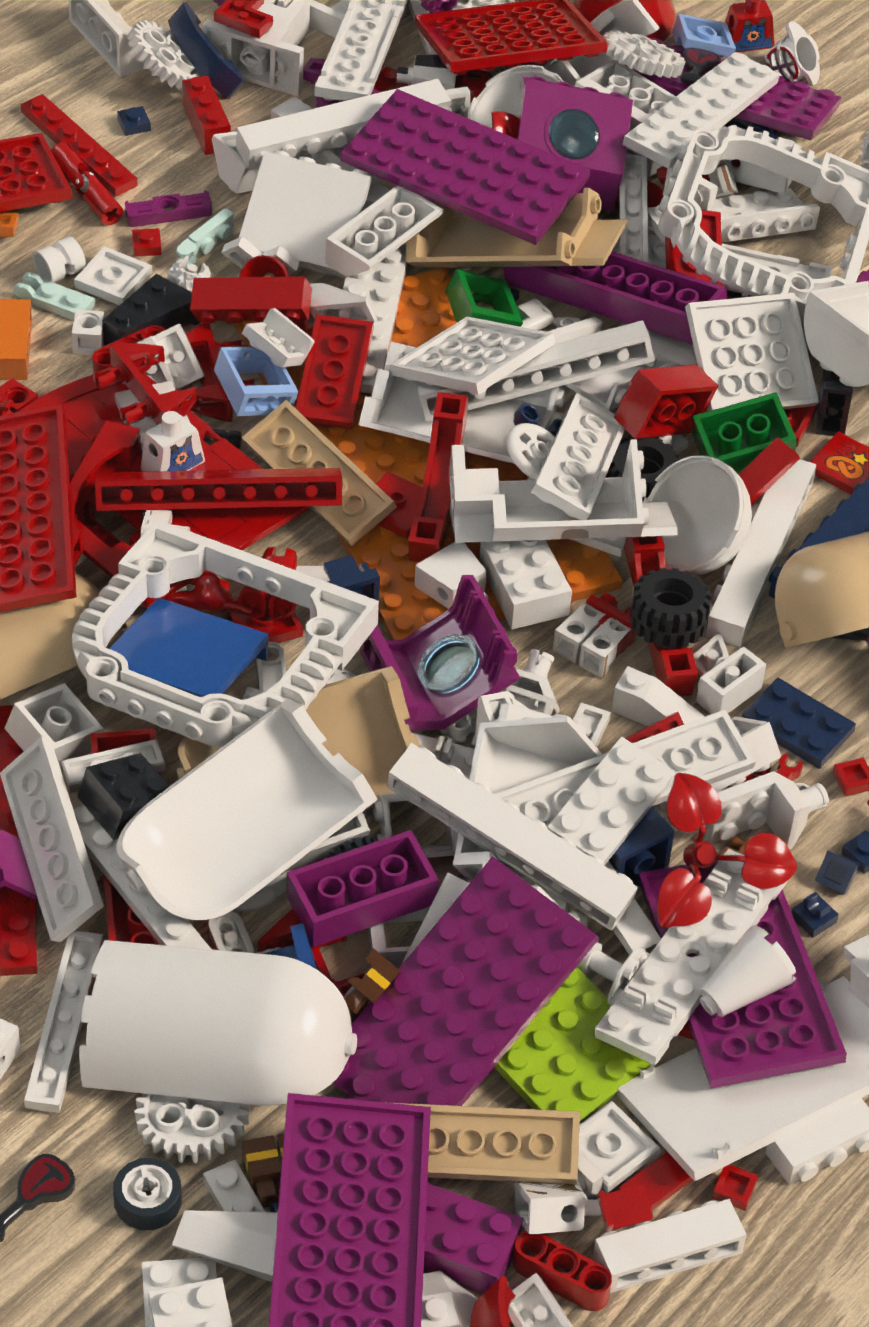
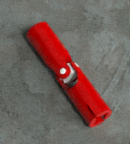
(87, 184)

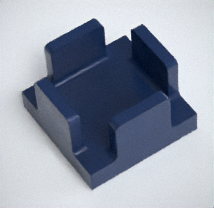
(347, 575)

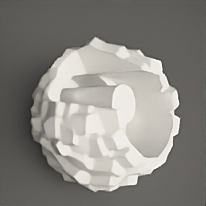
(184, 277)

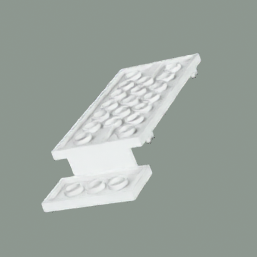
(722, 1124)

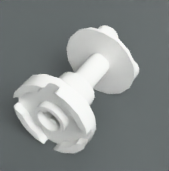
(608, 967)

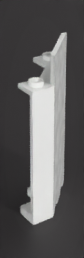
(398, 410)

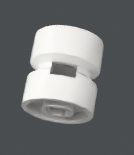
(61, 259)

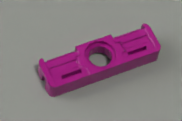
(185, 207)

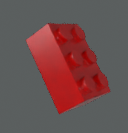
(665, 401)

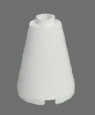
(747, 974)

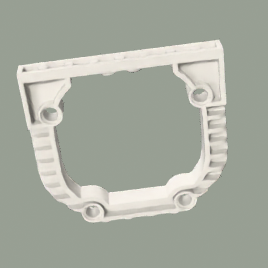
(830, 181)
(170, 554)

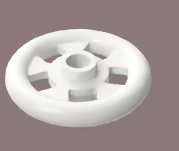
(533, 452)

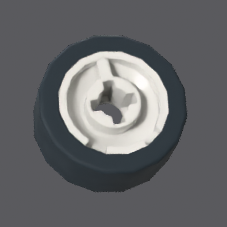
(147, 1211)

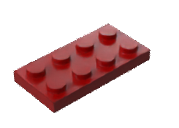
(334, 370)

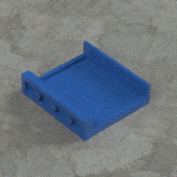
(190, 648)

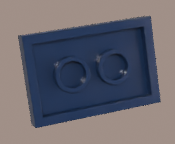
(801, 722)

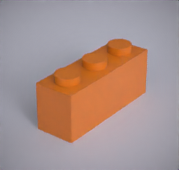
(15, 338)

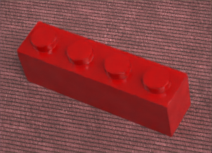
(250, 298)

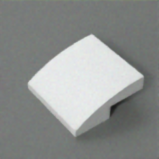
(180, 360)

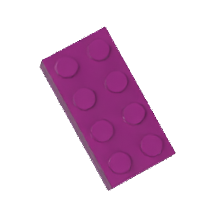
(362, 888)
(468, 1239)

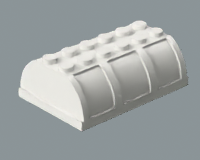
(839, 331)

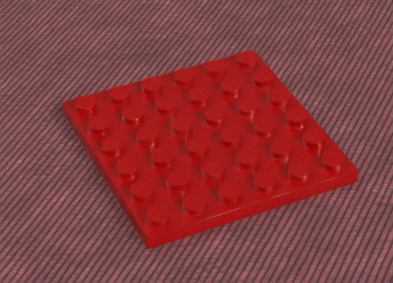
(509, 35)

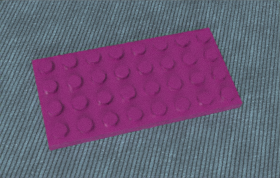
(784, 107)
(466, 166)
(464, 994)
(775, 1033)
(351, 1214)

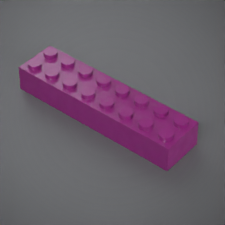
(622, 291)

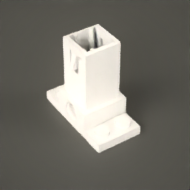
(275, 57)

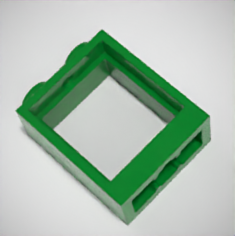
(486, 290)

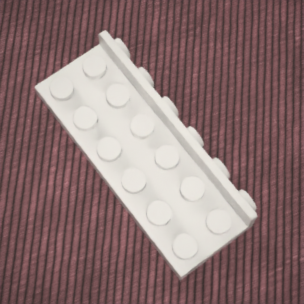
(757, 215)

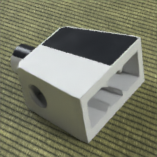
(427, 68)

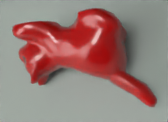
(209, 596)

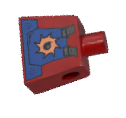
(751, 25)

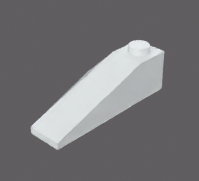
(231, 165)
(231, 1238)

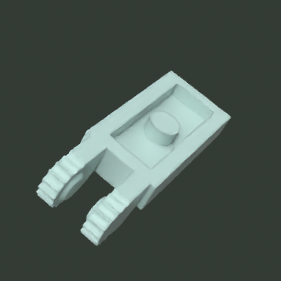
(206, 237)
(52, 296)

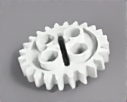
(161, 53)
(643, 54)
(189, 1124)

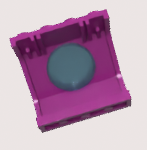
(580, 128)
(448, 660)

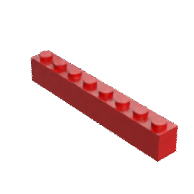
(218, 489)

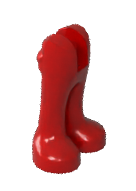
(257, 599)

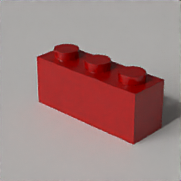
(204, 111)

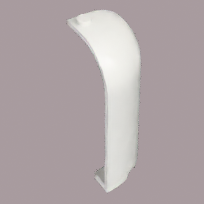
(242, 816)
(212, 1025)

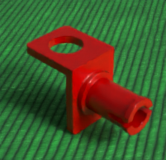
(624, 1207)

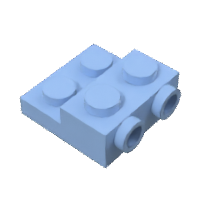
(703, 34)

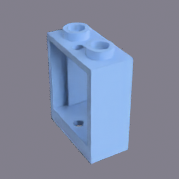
(253, 399)

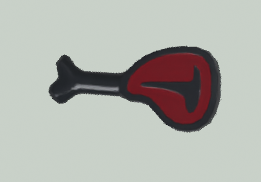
(697, 63)
(41, 1182)

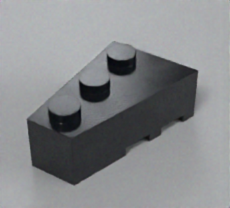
(154, 303)

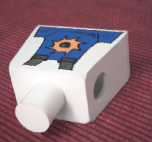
(172, 445)

